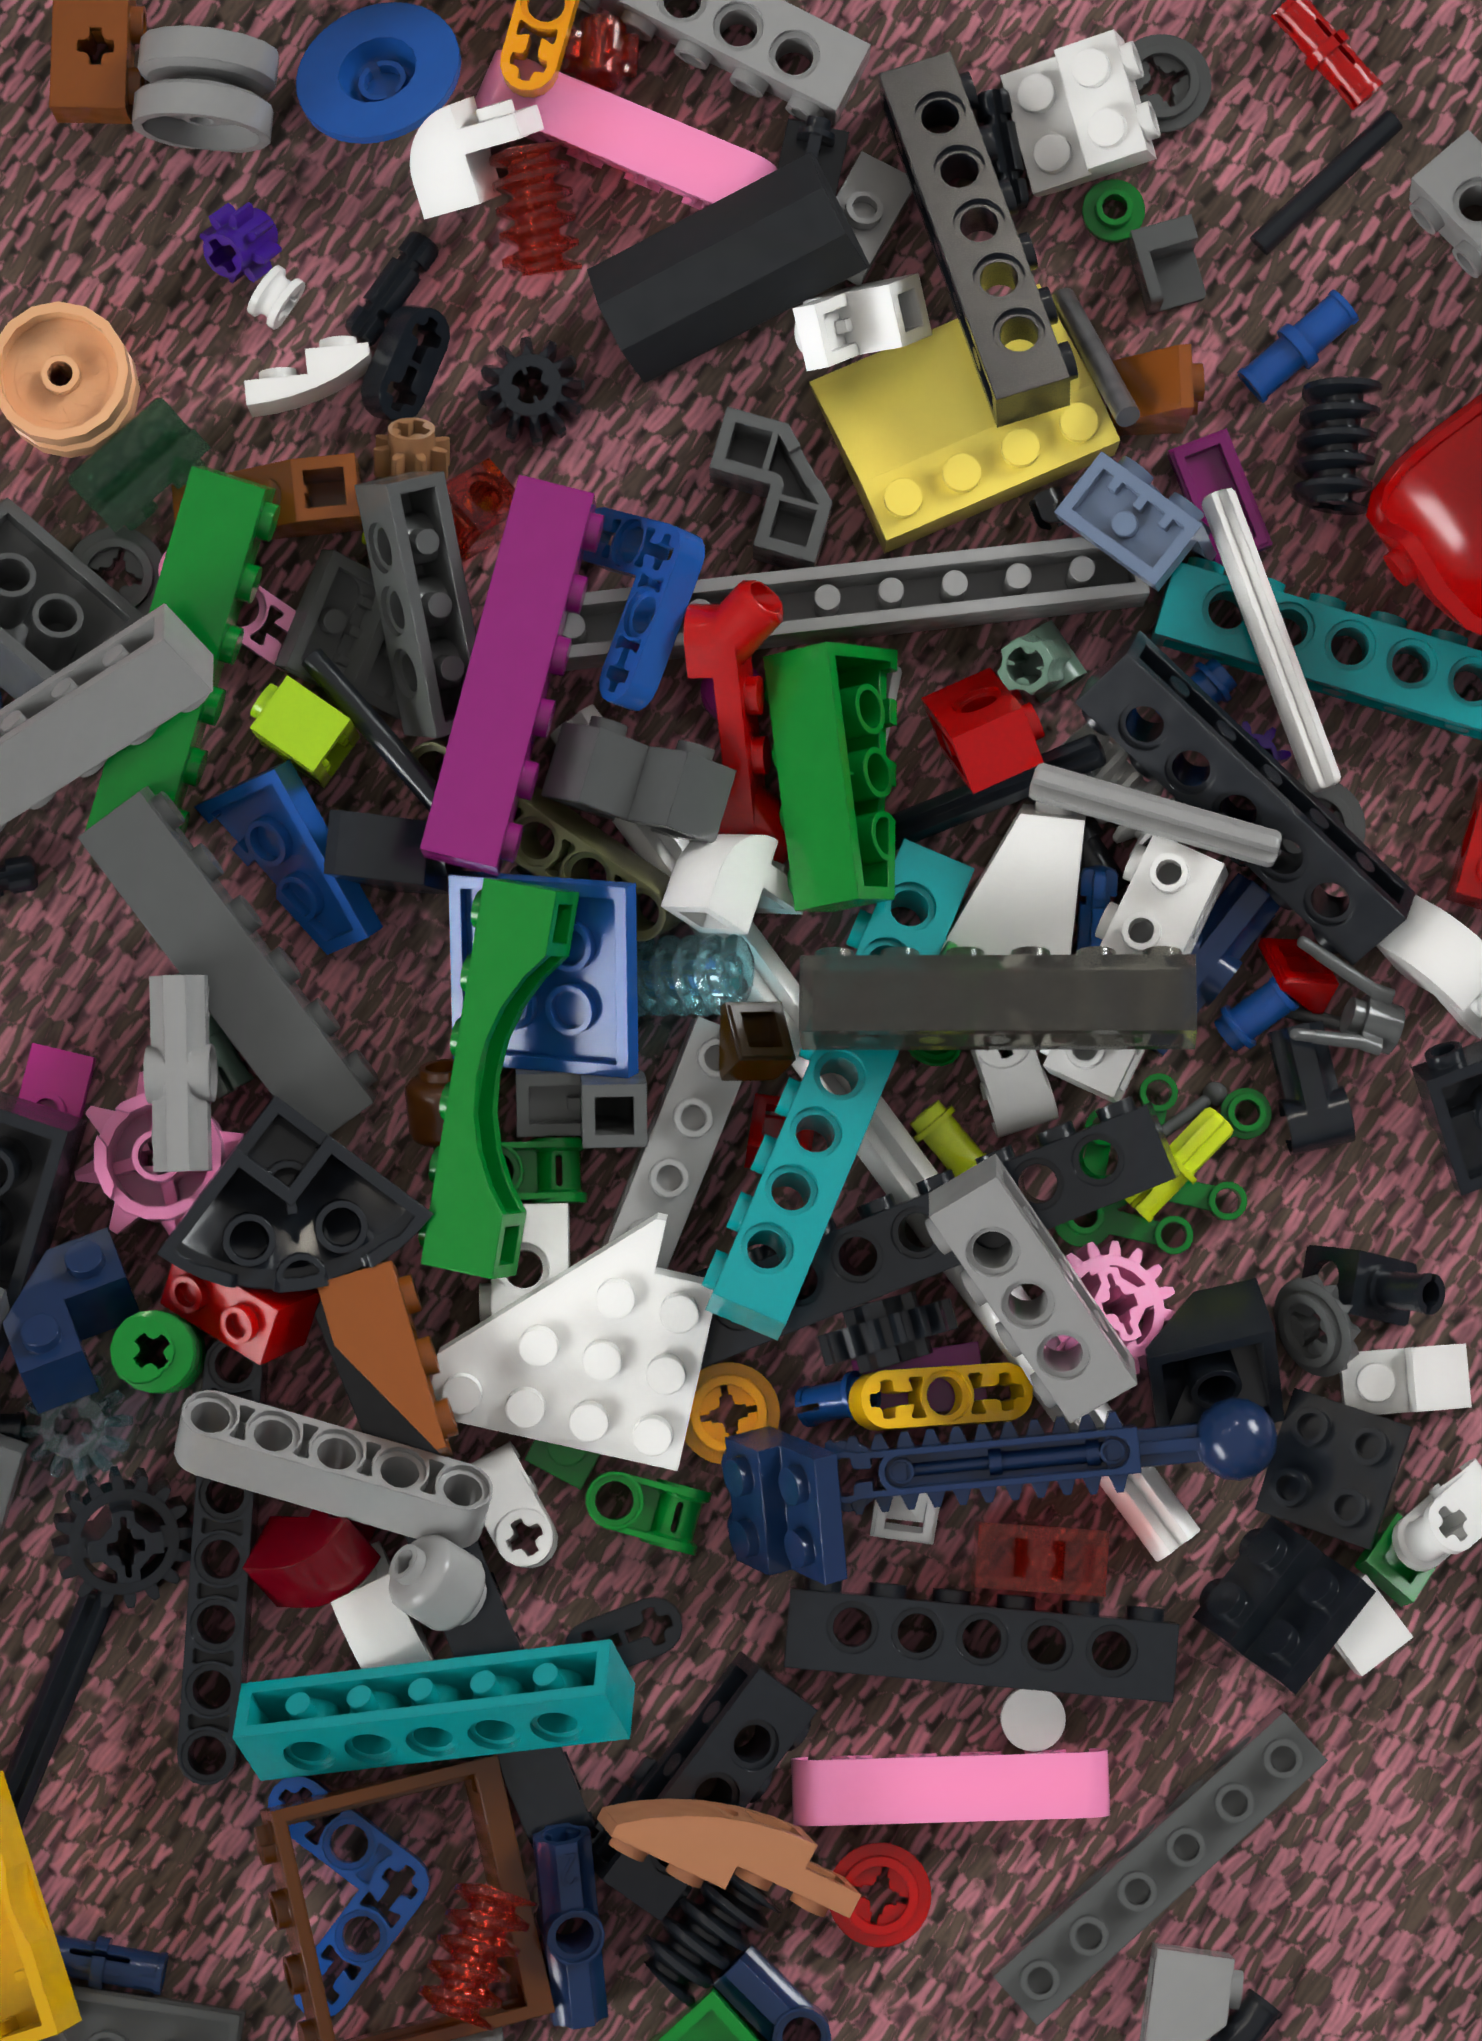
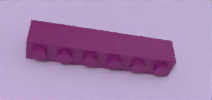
(510, 676)

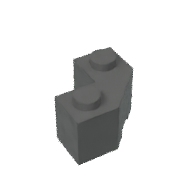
(768, 461)
(661, 788)

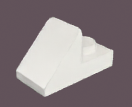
(1407, 1380)

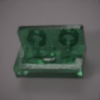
(138, 466)

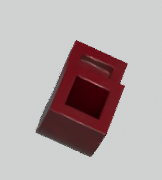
(311, 1559)

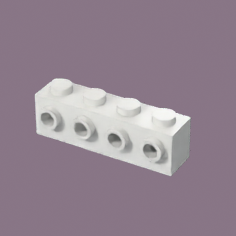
(1163, 906)

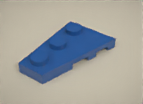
(288, 838)

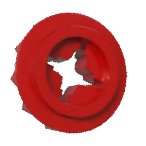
(905, 1875)

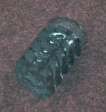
(692, 974)

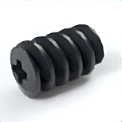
(1334, 443)
(704, 1935)

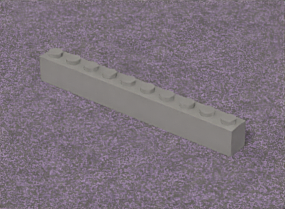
(898, 595)

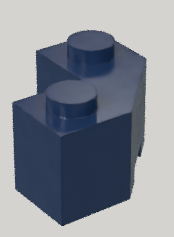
(68, 1298)

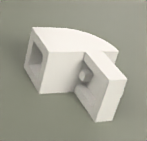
(453, 152)
(861, 320)
(727, 882)
(1442, 959)
(375, 1626)

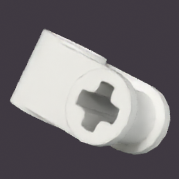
(1015, 1090)
(514, 1502)
(1442, 1522)

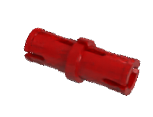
(1327, 51)

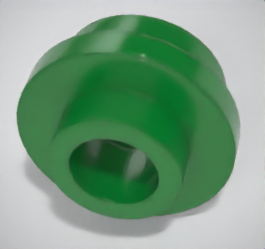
(1110, 229)

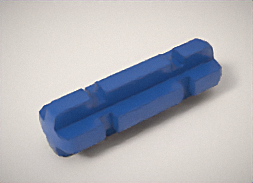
(1098, 886)

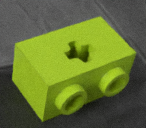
(303, 729)

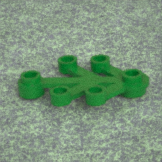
(1197, 1195)

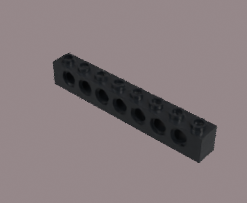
(1142, 1164)

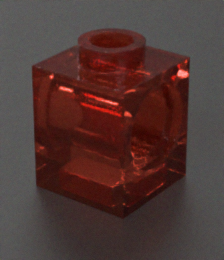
(479, 507)

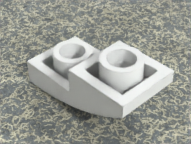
(329, 370)

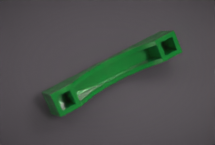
(475, 1208)

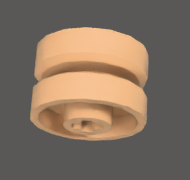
(83, 347)

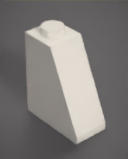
(1027, 886)

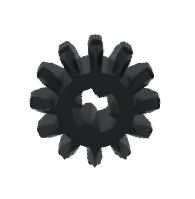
(555, 384)

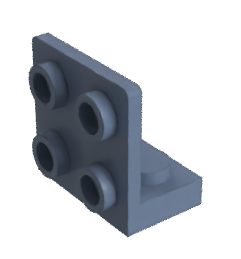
(1133, 521)

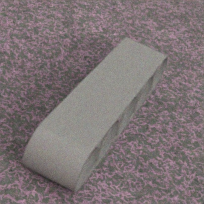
(331, 1468)

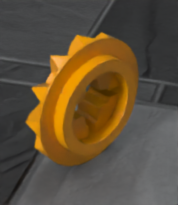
(746, 1388)

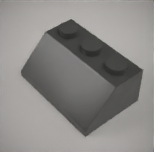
(48, 604)

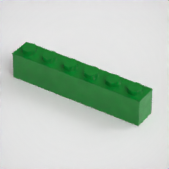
(204, 583)

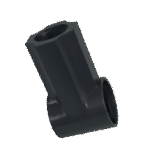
(1311, 1098)

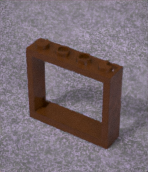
(502, 1868)

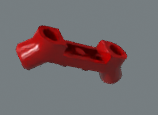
(720, 647)

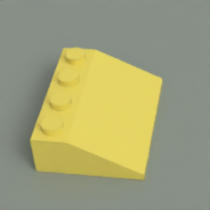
(927, 441)

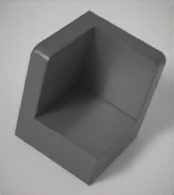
(1166, 264)

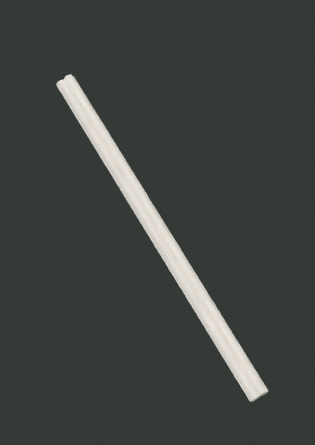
(899, 1164)

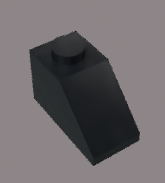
(383, 853)

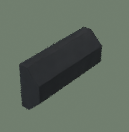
(727, 268)

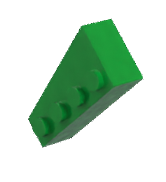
(834, 772)

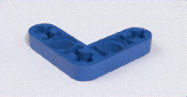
(659, 588)
(366, 1876)

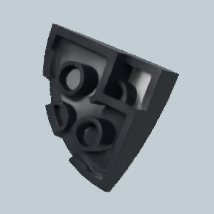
(291, 1211)

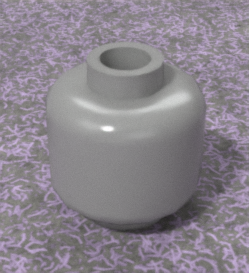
(437, 1582)

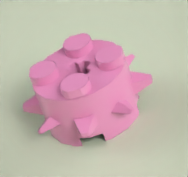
(124, 1171)

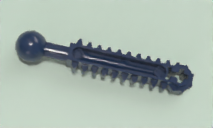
(1230, 1439)

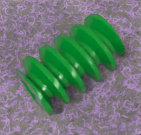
(132, 1351)

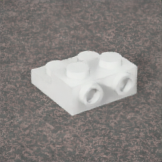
(1081, 113)

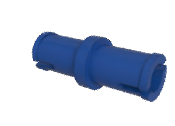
(1298, 345)

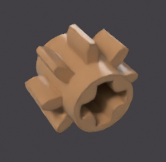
(410, 448)

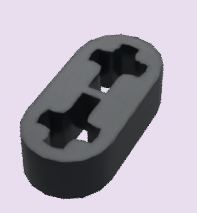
(405, 363)
(628, 1617)

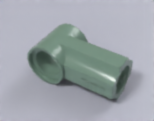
(1040, 663)

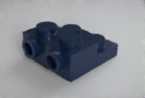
(784, 1505)

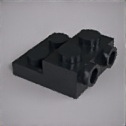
(1453, 1105)
(1282, 1604)

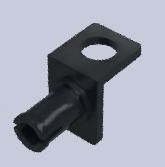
(1378, 1284)

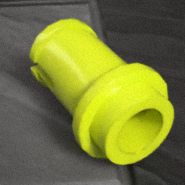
(946, 1138)

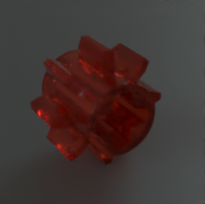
(602, 52)

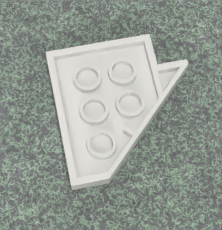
(590, 1356)

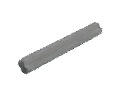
(1155, 815)

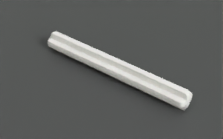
(1271, 640)

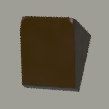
(753, 1041)

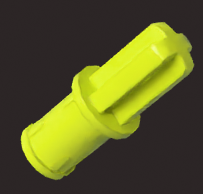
(1190, 1152)

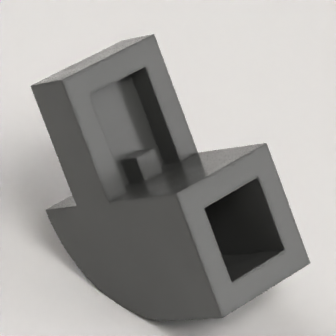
(597, 1108)

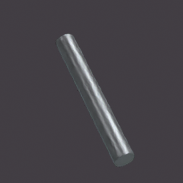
(1095, 358)

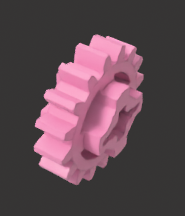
(1127, 1291)

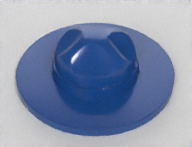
(378, 72)

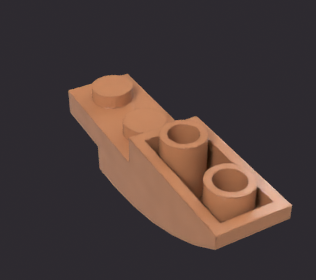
(721, 1839)

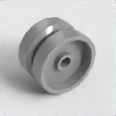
(205, 89)

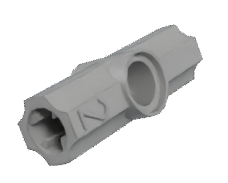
(180, 1073)

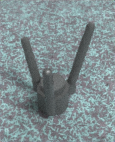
(1365, 1024)

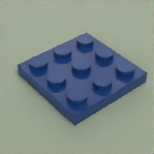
(588, 1006)

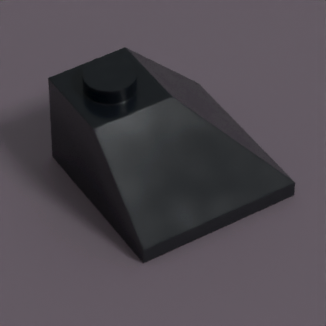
(1215, 1351)

